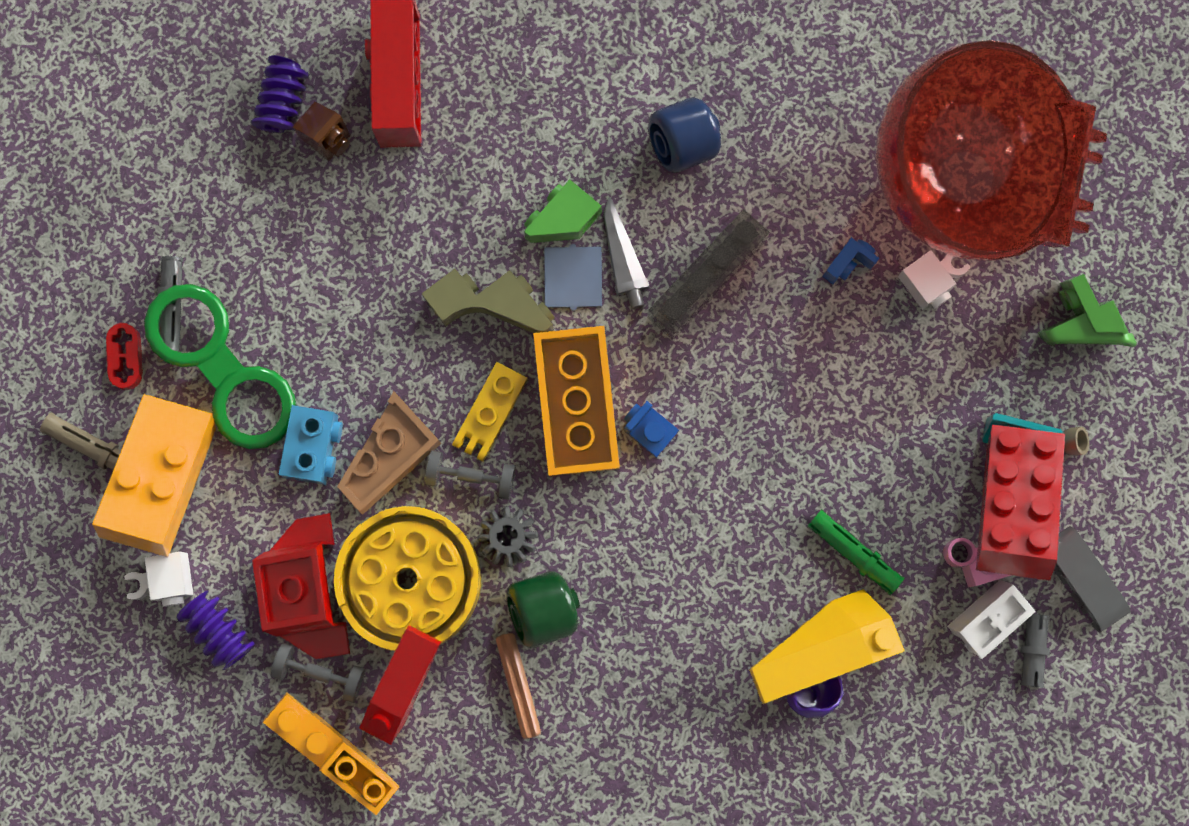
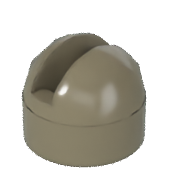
(1076, 441)

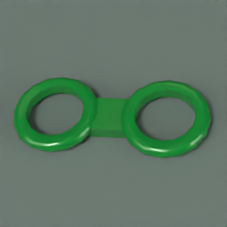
(218, 365)

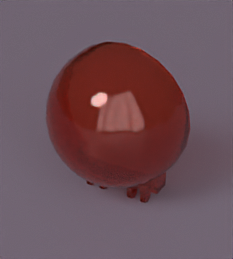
(986, 152)

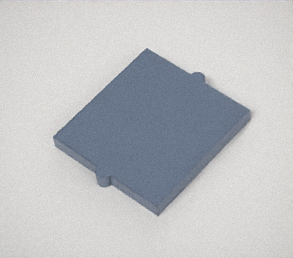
(573, 277)

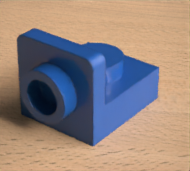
(843, 263)
(649, 428)

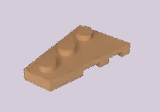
(391, 452)

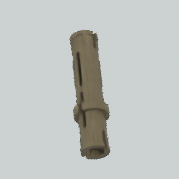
(78, 439)

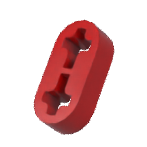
(116, 356)

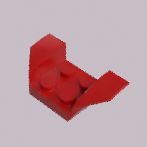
(296, 592)

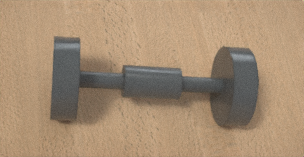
(467, 474)
(283, 662)

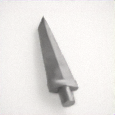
(625, 265)

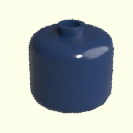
(684, 134)

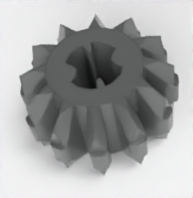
(498, 528)

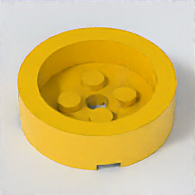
(399, 540)

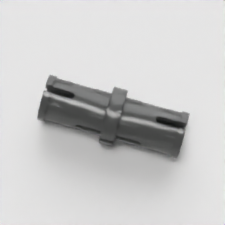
(1035, 650)

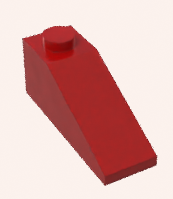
(400, 685)

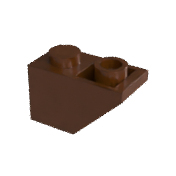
(323, 131)

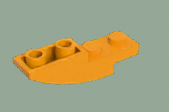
(331, 753)

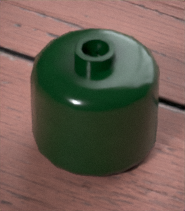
(542, 609)

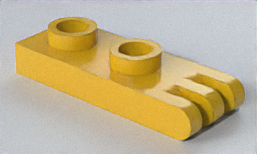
(490, 410)

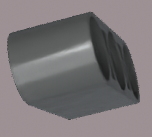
(1089, 581)

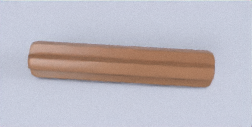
(518, 685)

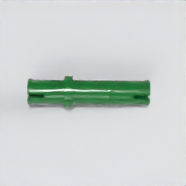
(861, 556)

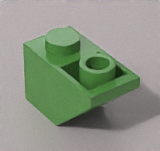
(564, 217)

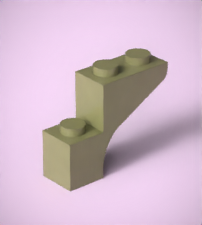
(503, 299)

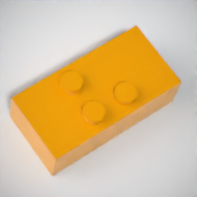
(576, 401)
(155, 475)

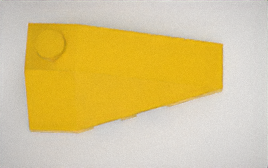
(833, 642)

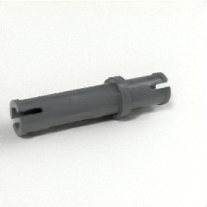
(171, 317)

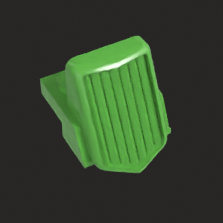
(1092, 320)

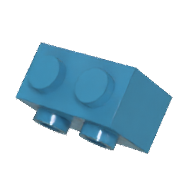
(310, 445)

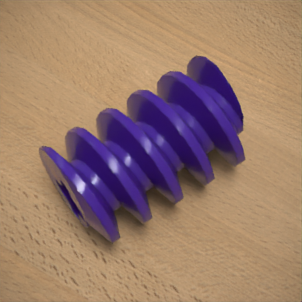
(279, 95)
(214, 631)

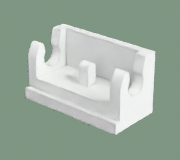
(991, 618)

